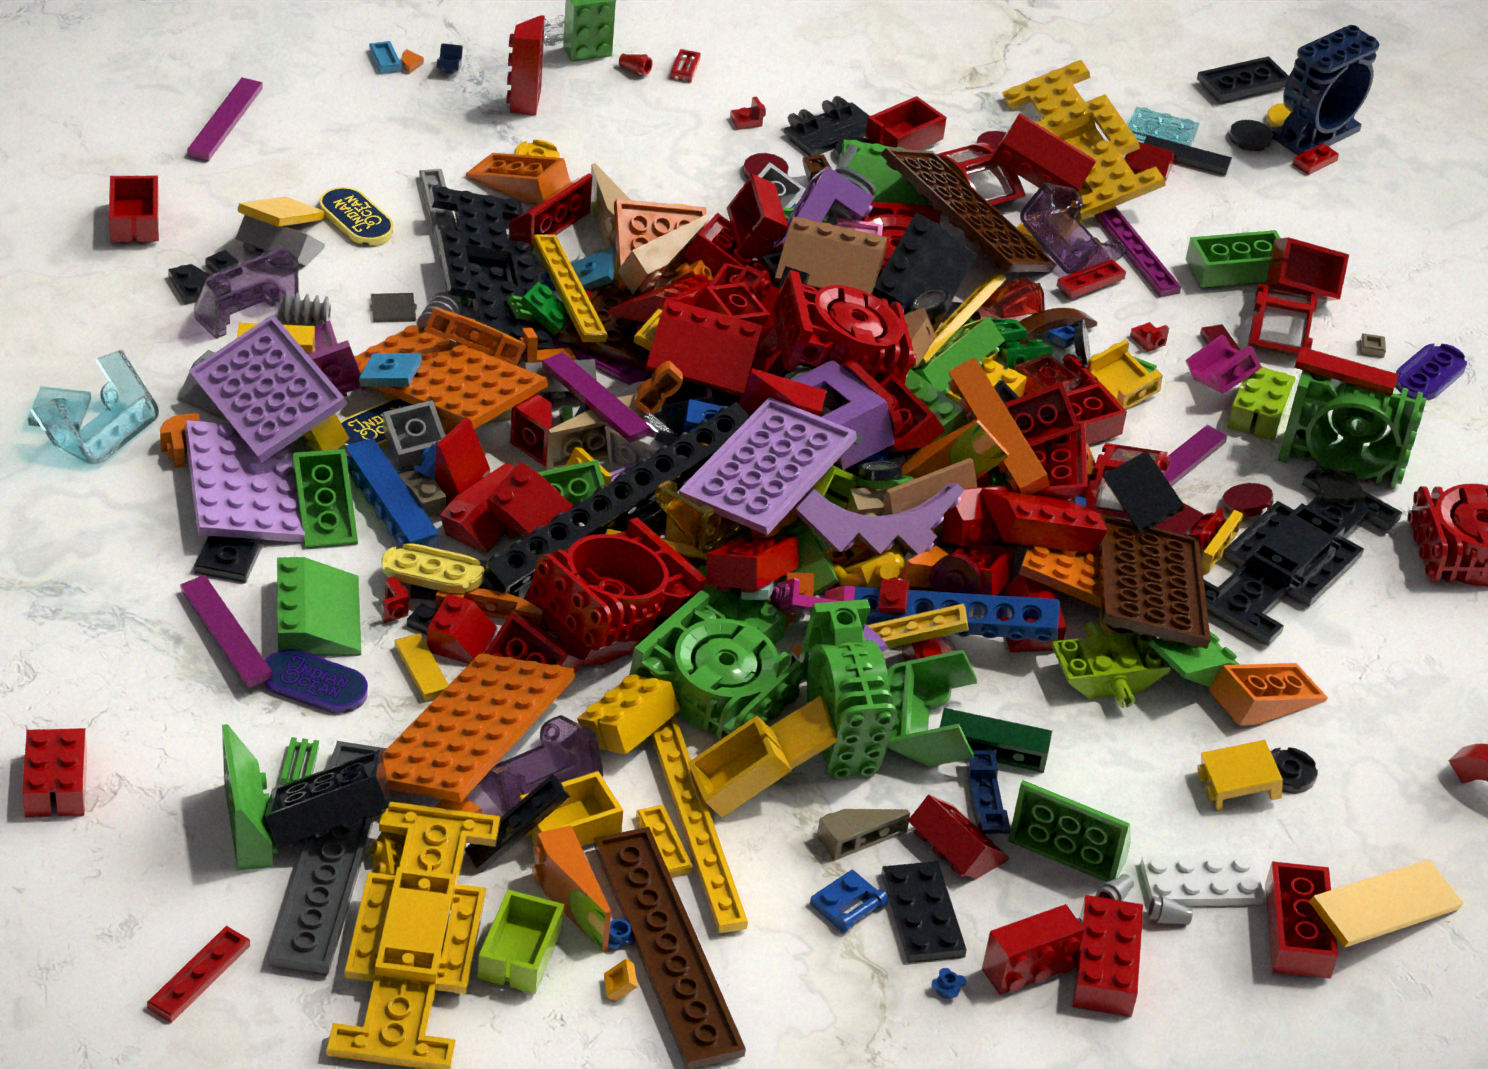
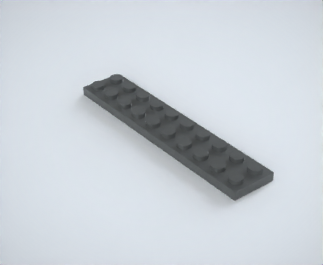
(322, 888)

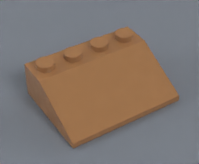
(832, 254)
(923, 488)

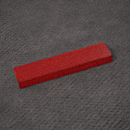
(1346, 371)
(198, 974)

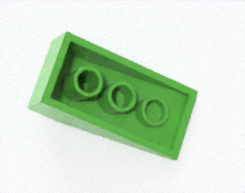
(324, 498)

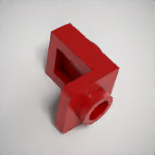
(756, 281)
(893, 595)
(396, 600)

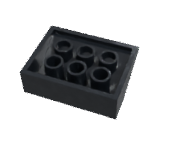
(922, 261)
(328, 800)

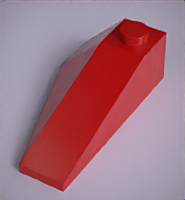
(468, 514)

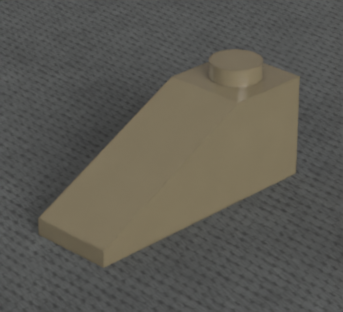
(425, 492)
(858, 829)

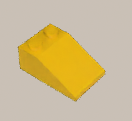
(326, 435)

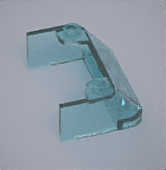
(127, 413)

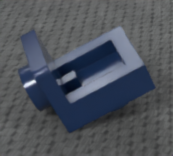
(450, 57)

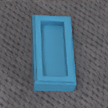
(385, 57)

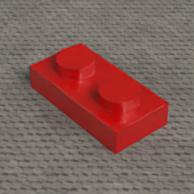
(1315, 159)

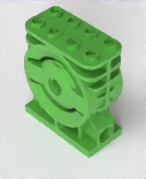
(1359, 418)
(725, 662)
(852, 682)

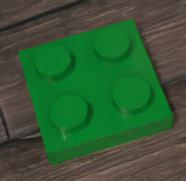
(545, 308)

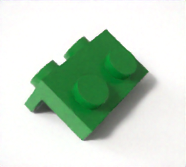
(1017, 354)

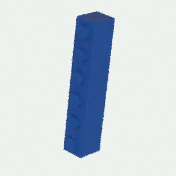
(389, 495)

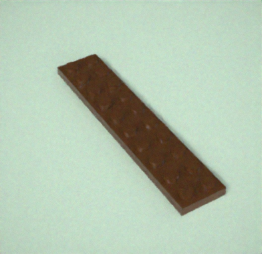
(669, 949)

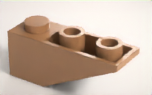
(920, 332)

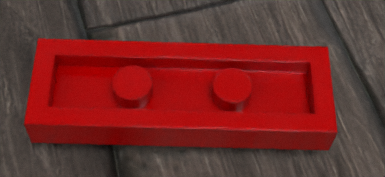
(1091, 278)

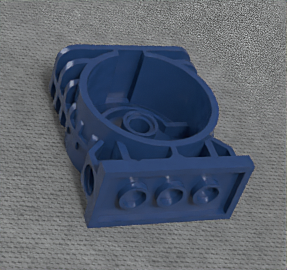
(1327, 89)

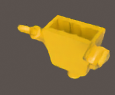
(872, 569)

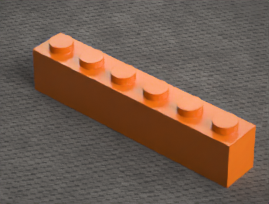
(985, 404)

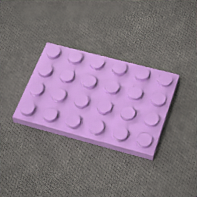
(267, 388)
(768, 465)
(236, 491)

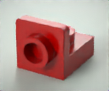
(749, 117)
(1149, 336)

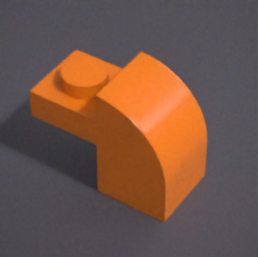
(174, 438)

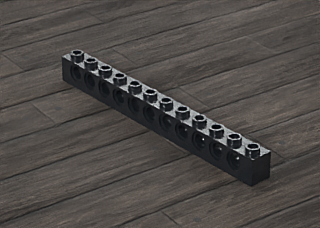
(617, 510)

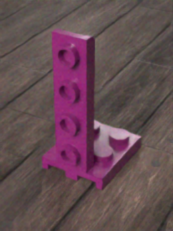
(336, 360)

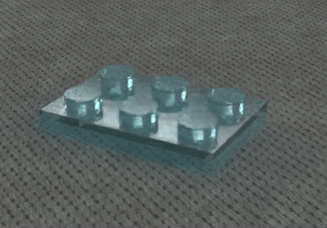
(1162, 126)

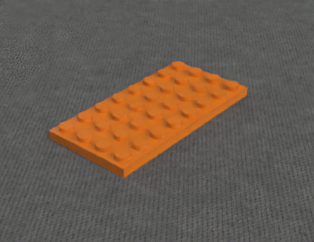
(456, 377)
(472, 725)

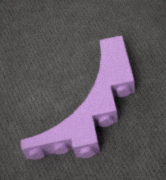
(911, 527)

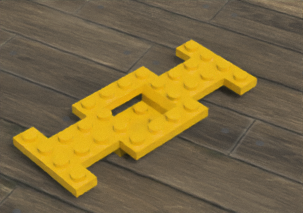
(1074, 121)
(403, 934)

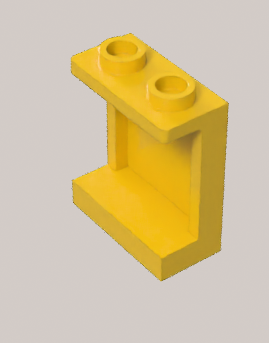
(1124, 375)
(1239, 772)

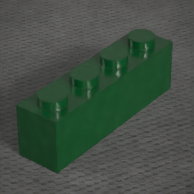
(1012, 742)

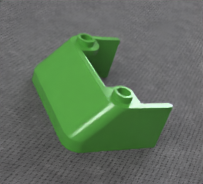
(916, 689)

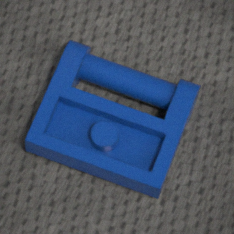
(844, 894)

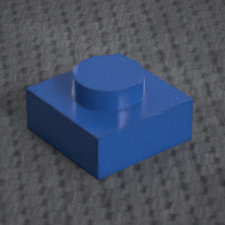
(1062, 336)

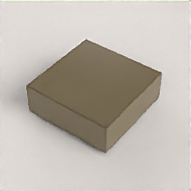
(1372, 345)

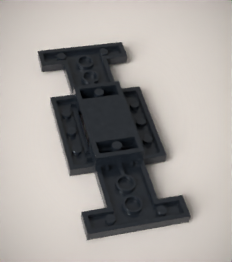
(478, 258)
(1277, 550)

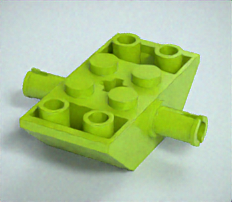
(1110, 663)

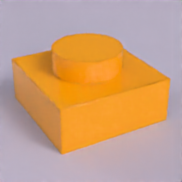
(620, 980)

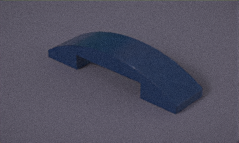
(985, 793)

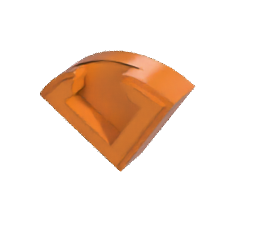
(411, 60)

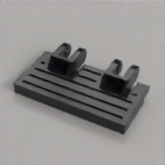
(821, 132)

